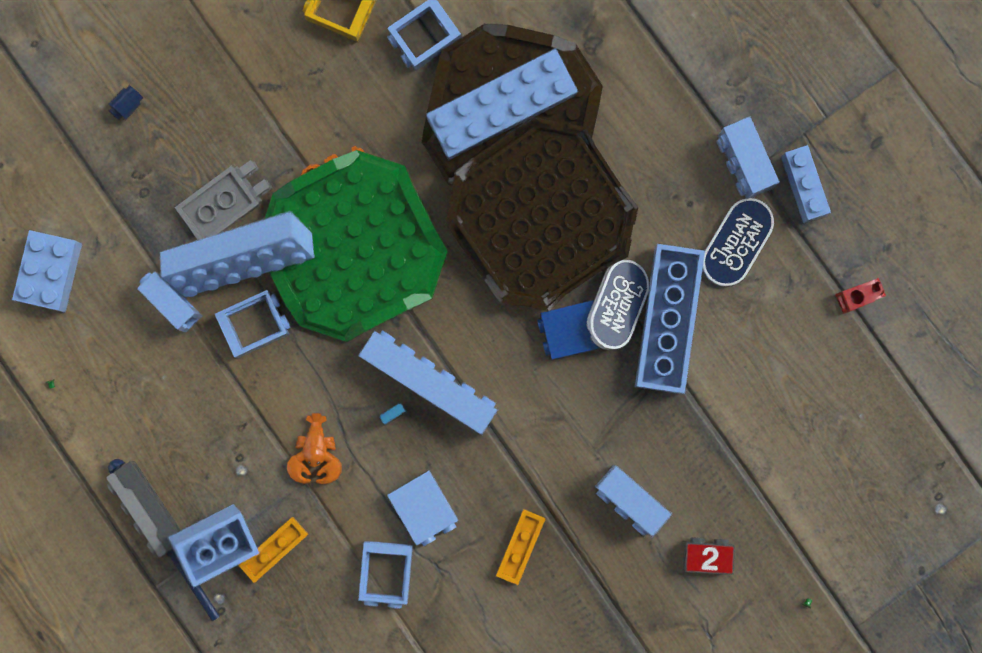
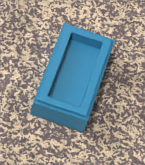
(393, 414)

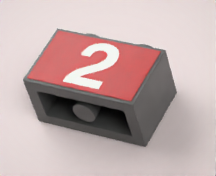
(708, 557)

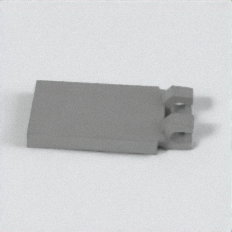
(222, 201)

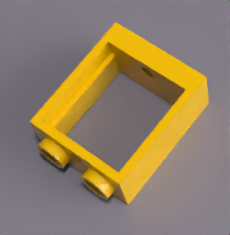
(357, 26)

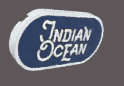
(738, 242)
(618, 305)

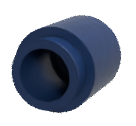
(125, 103)

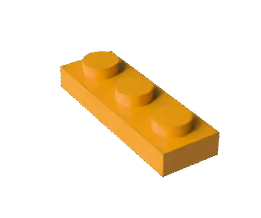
(520, 547)
(274, 549)

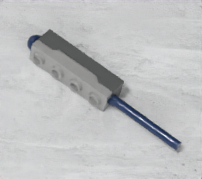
(150, 517)

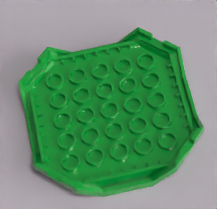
(369, 246)

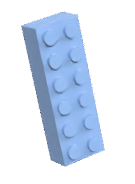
(502, 104)
(237, 255)
(669, 319)
(427, 382)

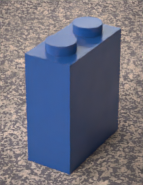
(567, 331)

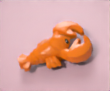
(314, 453)

